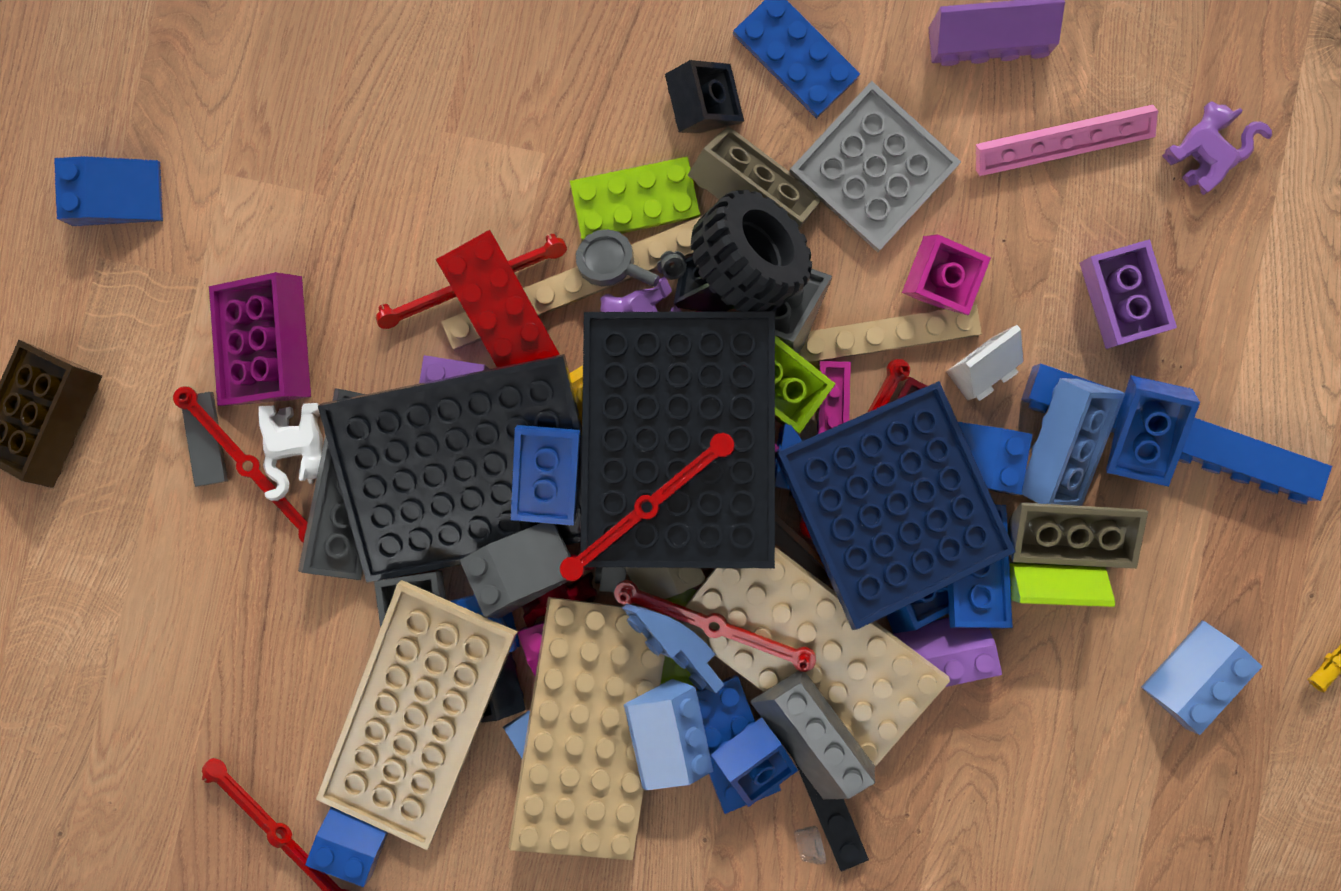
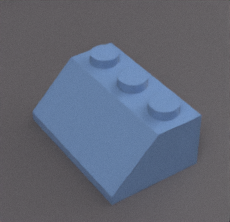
(1201, 677)
(668, 736)

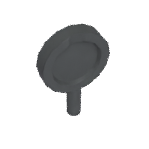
(608, 258)

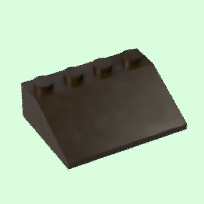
(41, 412)

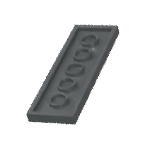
(329, 539)

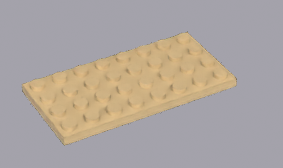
(863, 673)
(415, 714)
(578, 761)

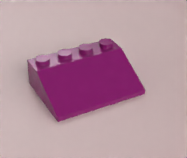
(260, 340)

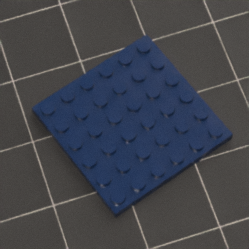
(895, 504)

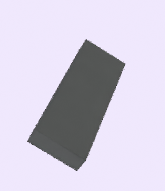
(204, 451)

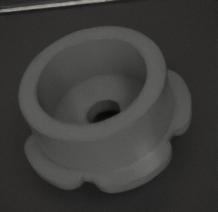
(675, 271)

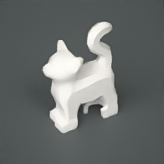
(288, 441)

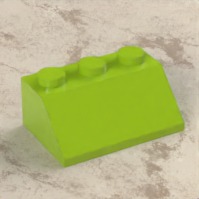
(798, 387)
(1060, 584)

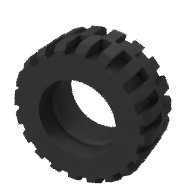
(751, 252)

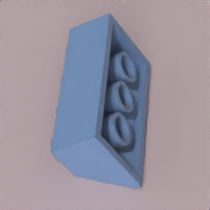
(1071, 442)

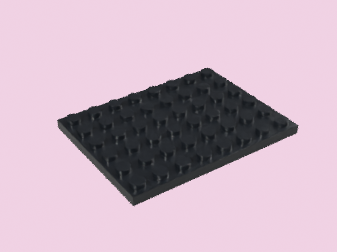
(650, 407)
(434, 462)

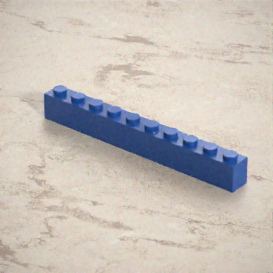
(1217, 448)

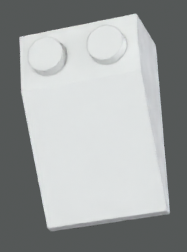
(988, 364)

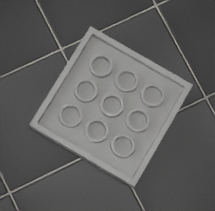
(874, 166)

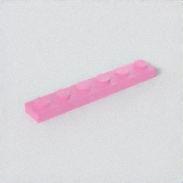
(1066, 140)

